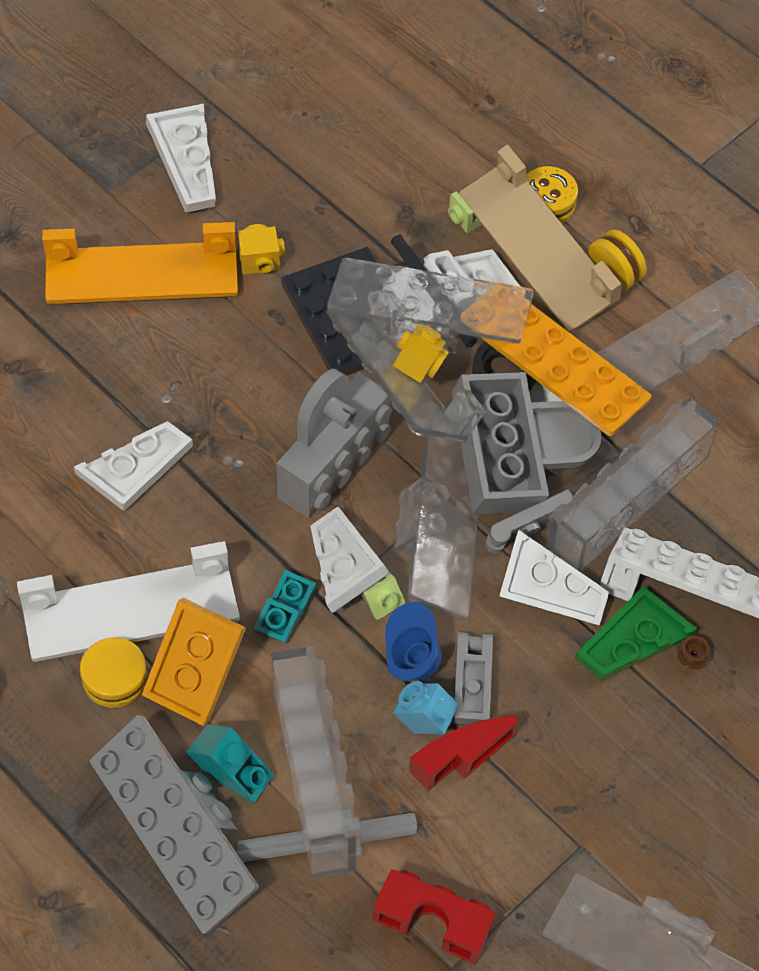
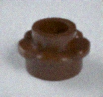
(695, 644)

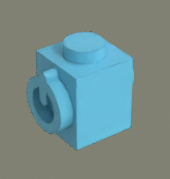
(425, 708)

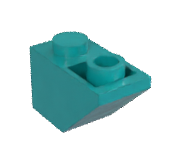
(230, 761)

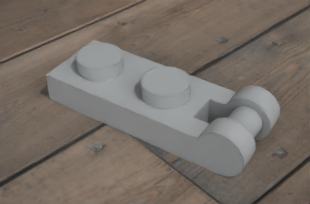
(526, 521)
(473, 678)

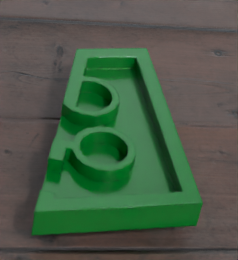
(633, 635)

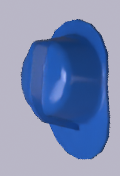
(412, 643)

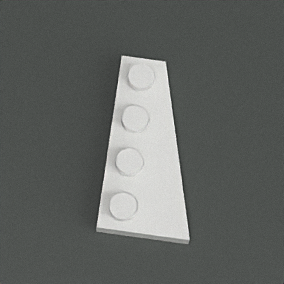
(184, 149)

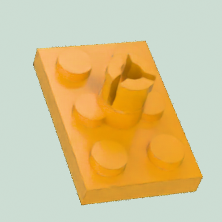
(193, 661)

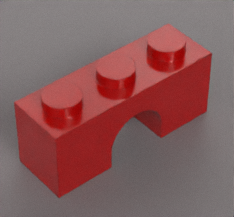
(407, 898)

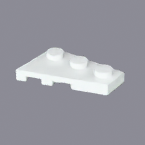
(136, 466)
(344, 559)
(550, 583)

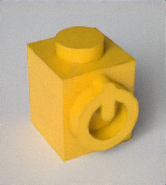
(260, 249)
(420, 353)

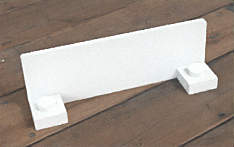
(666, 561)
(123, 608)

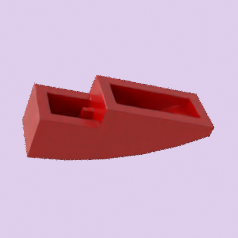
(462, 750)

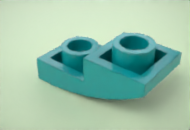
(285, 607)

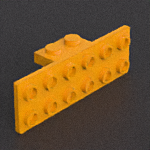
(574, 373)

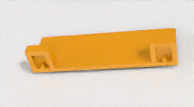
(140, 270)

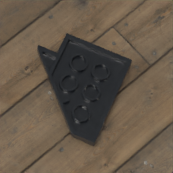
(309, 295)

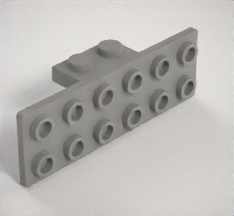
(176, 823)

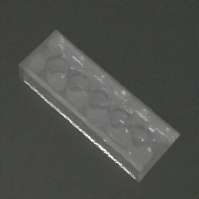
(632, 484)
(316, 762)

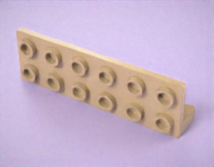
(540, 244)

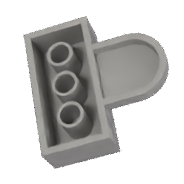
(334, 434)
(518, 441)

